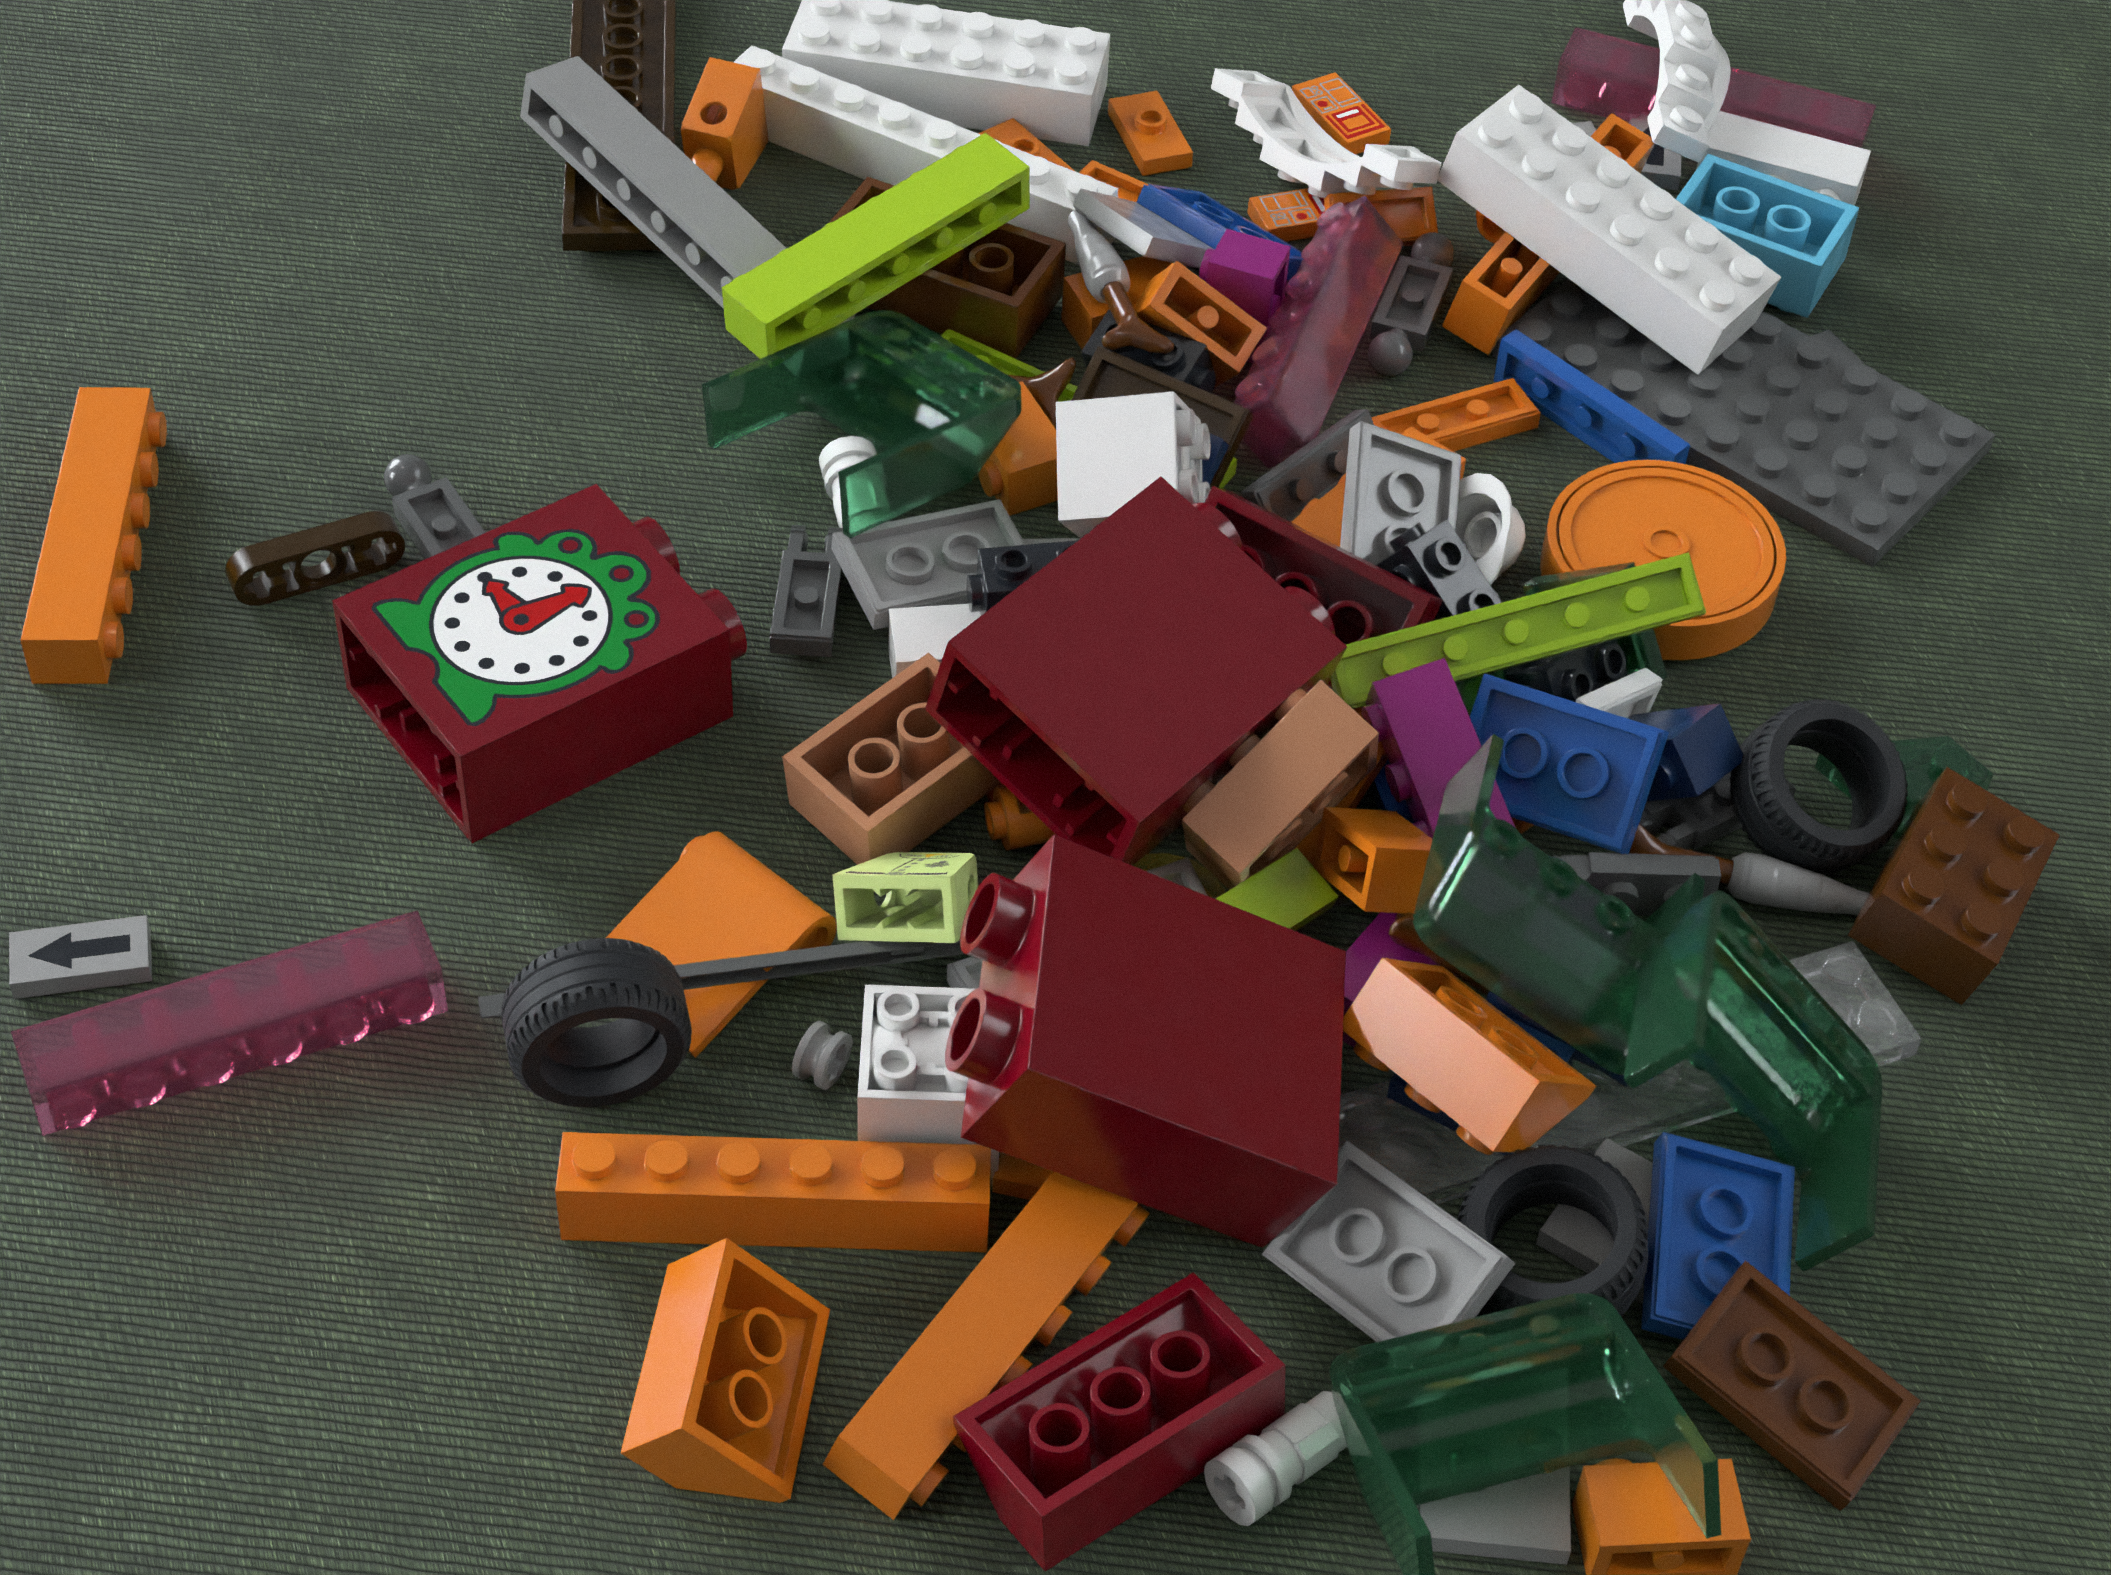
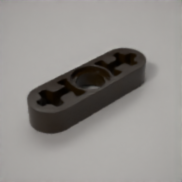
(279, 584)

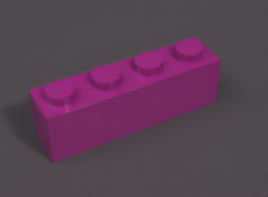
(1424, 738)

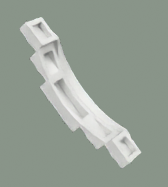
(1691, 73)
(1305, 151)

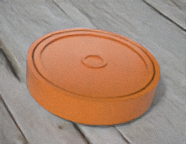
(1668, 509)

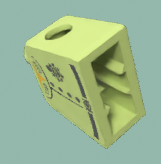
(922, 901)

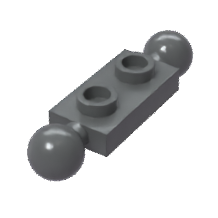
(1411, 304)
(427, 509)

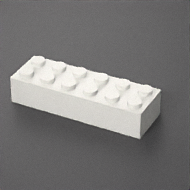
(959, 63)
(1608, 228)

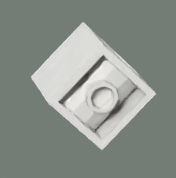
(1120, 447)
(903, 1071)

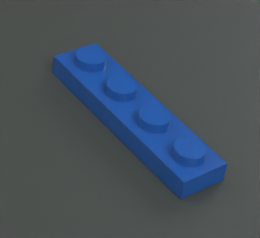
(1584, 405)

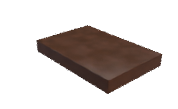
(1792, 1385)

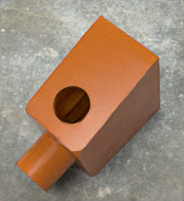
(726, 122)

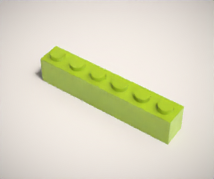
(877, 247)

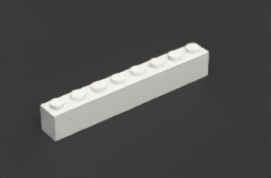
(892, 141)

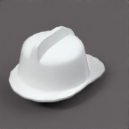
(1489, 524)

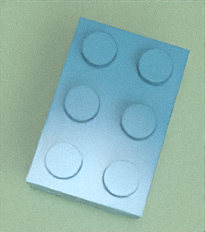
(1780, 223)

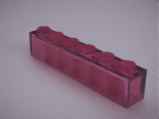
(1622, 78)
(1317, 329)
(229, 1022)

